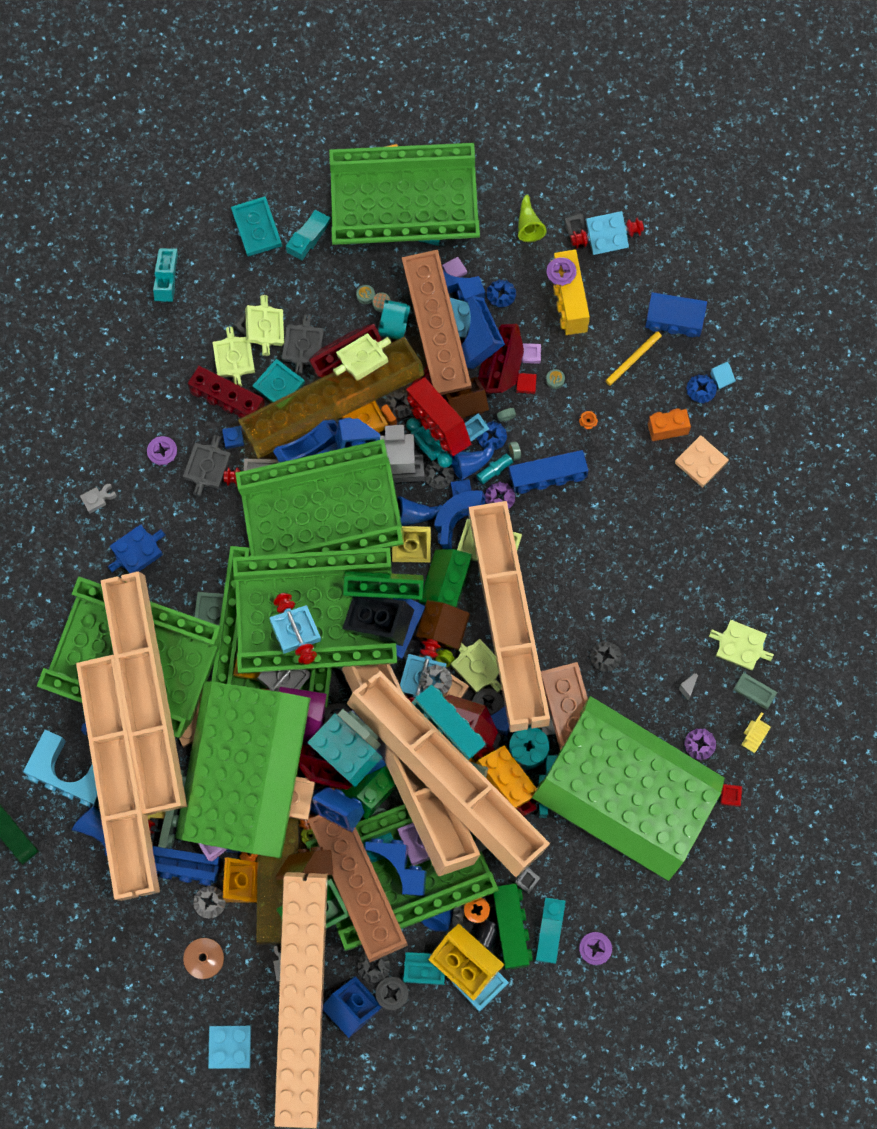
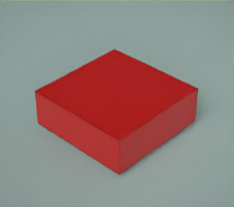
(526, 383)
(731, 795)

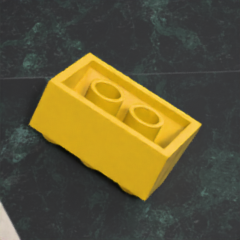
(466, 961)

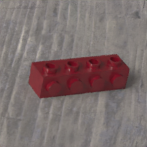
(224, 393)

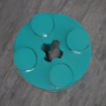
(393, 320)
(537, 755)

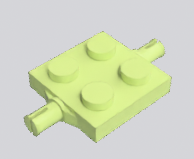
(264, 325)
(233, 357)
(362, 357)
(741, 645)
(477, 666)

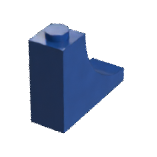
(483, 335)

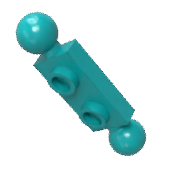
(426, 442)

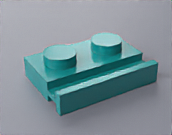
(421, 970)

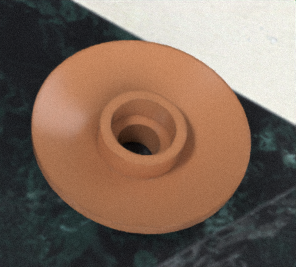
(213, 962)

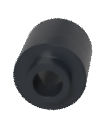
(487, 934)

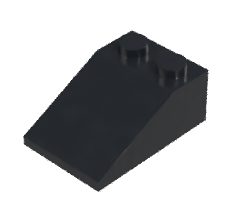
(379, 619)

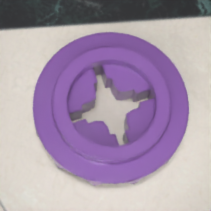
(567, 266)
(154, 447)
(501, 488)
(692, 747)
(604, 944)

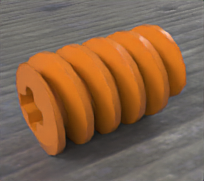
(483, 913)

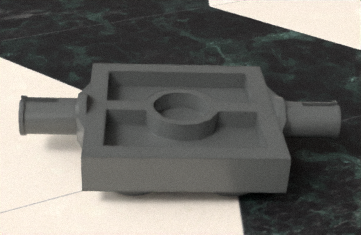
(302, 343)
(207, 465)

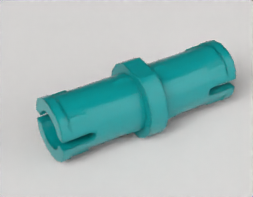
(494, 468)

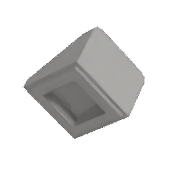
(687, 686)

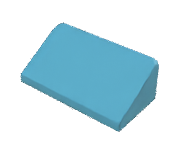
(476, 427)

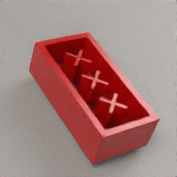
(438, 417)

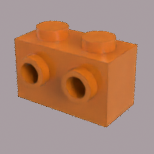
(669, 424)

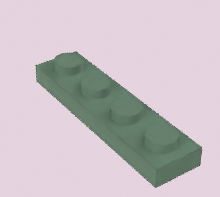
(170, 821)

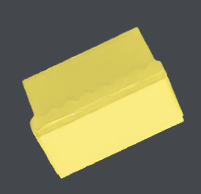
(755, 734)

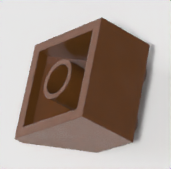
(469, 401)
(443, 624)
(307, 861)

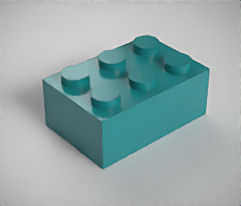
(345, 749)

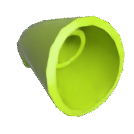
(529, 225)

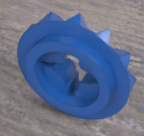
(504, 300)
(701, 396)
(500, 434)

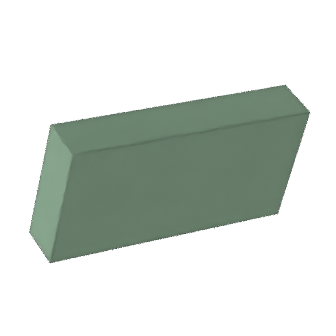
(755, 691)

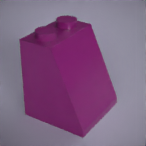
(315, 712)

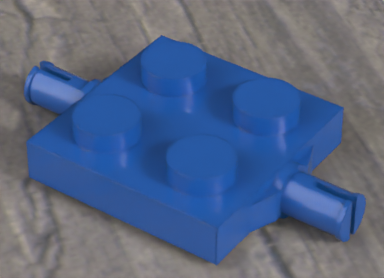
(136, 550)

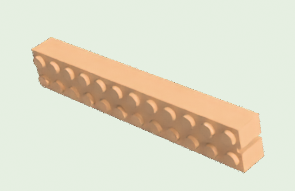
(508, 617)
(143, 694)
(448, 773)
(122, 819)
(441, 832)
(301, 1000)

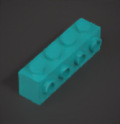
(448, 721)

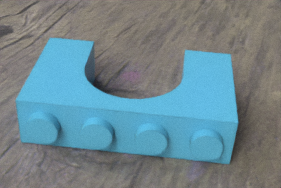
(42, 769)

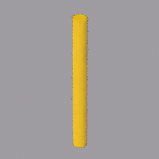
(633, 358)

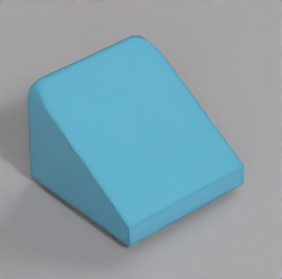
(722, 375)

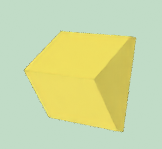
(415, 547)

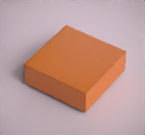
(388, 415)

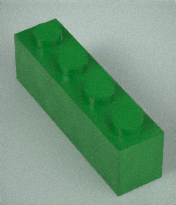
(383, 585)
(511, 928)

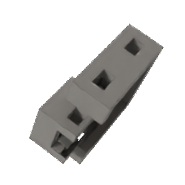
(400, 449)

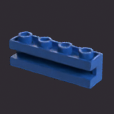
(548, 472)
(186, 866)

